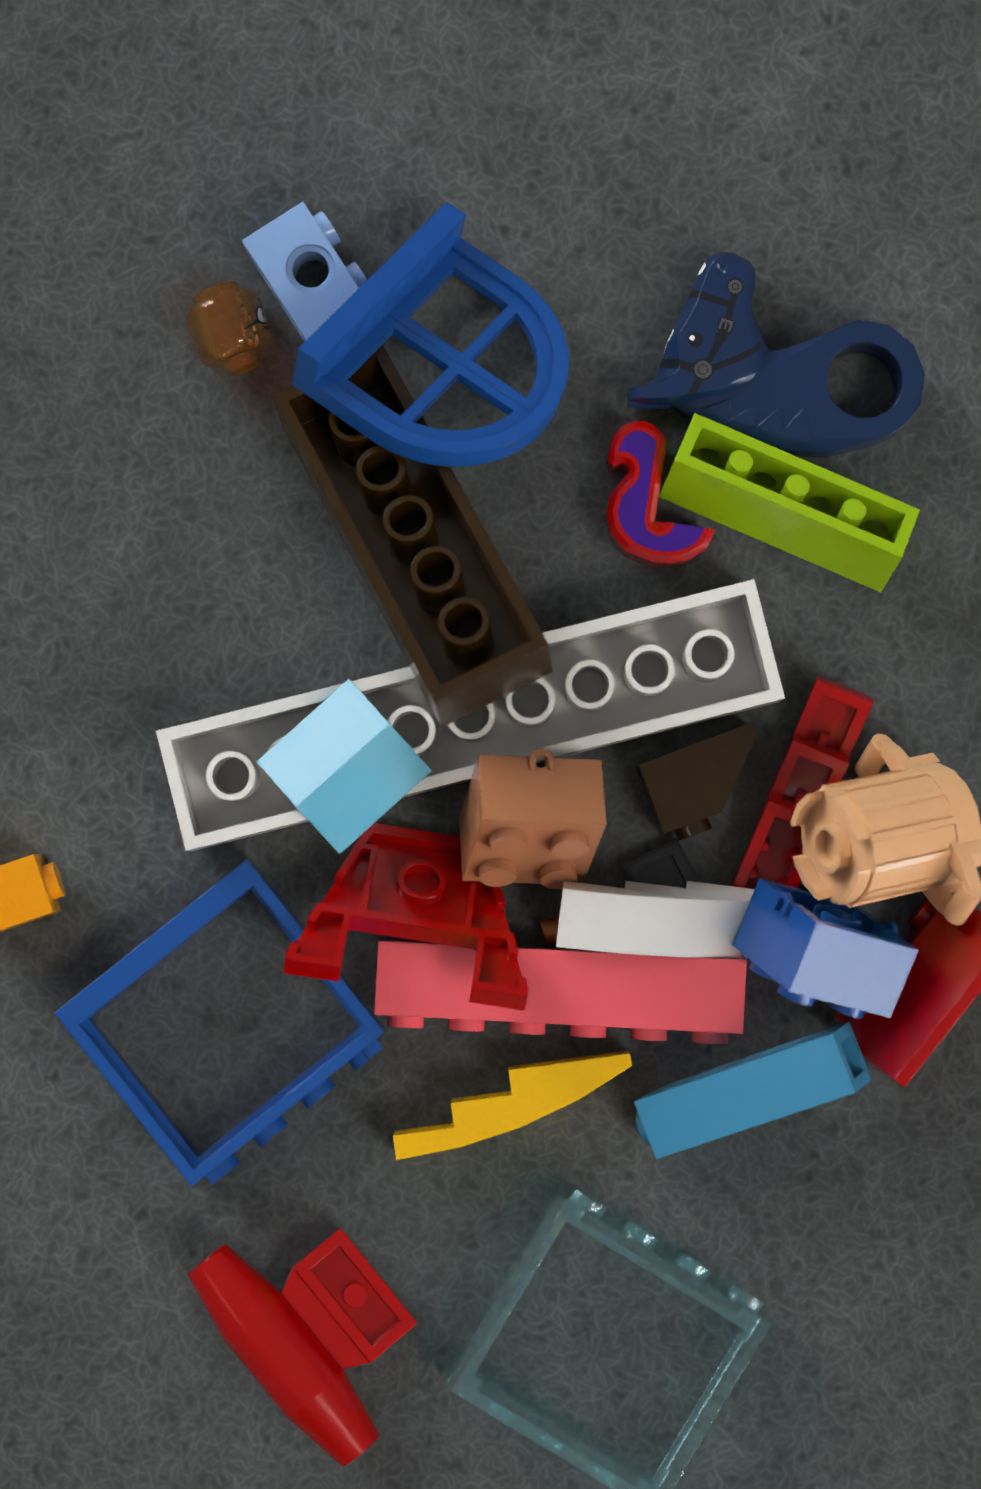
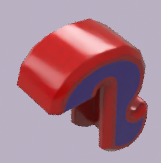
(632, 505)

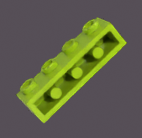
(789, 503)

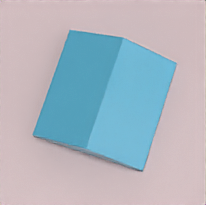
(344, 766)

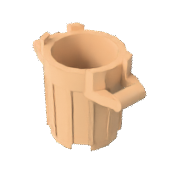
(892, 834)

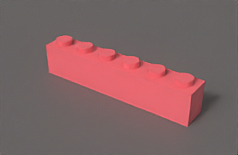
(567, 989)

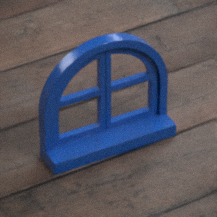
(384, 309)

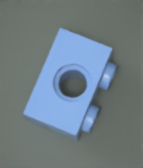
(288, 244)

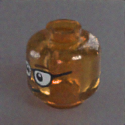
(229, 328)

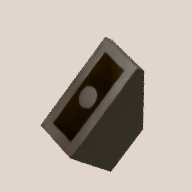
(695, 780)

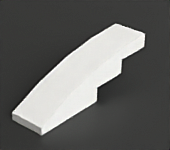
(653, 919)

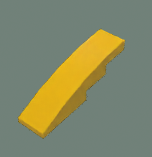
(534, 1093)

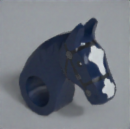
(726, 373)

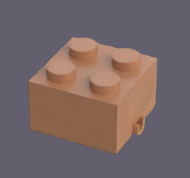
(531, 820)

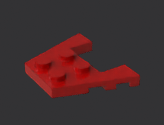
(413, 889)

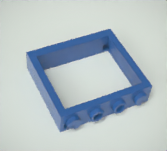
(266, 1120)

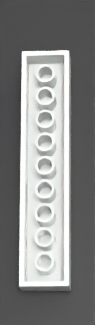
(606, 687)

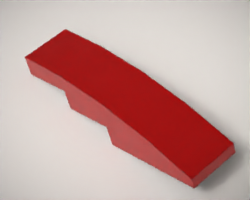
(813, 757)

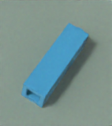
(752, 1091)

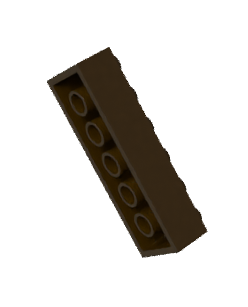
(419, 553)

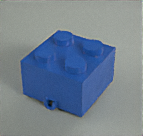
(824, 951)

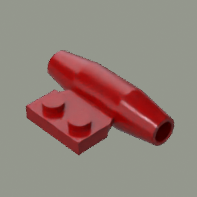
(301, 1339)

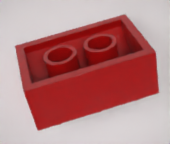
(933, 997)

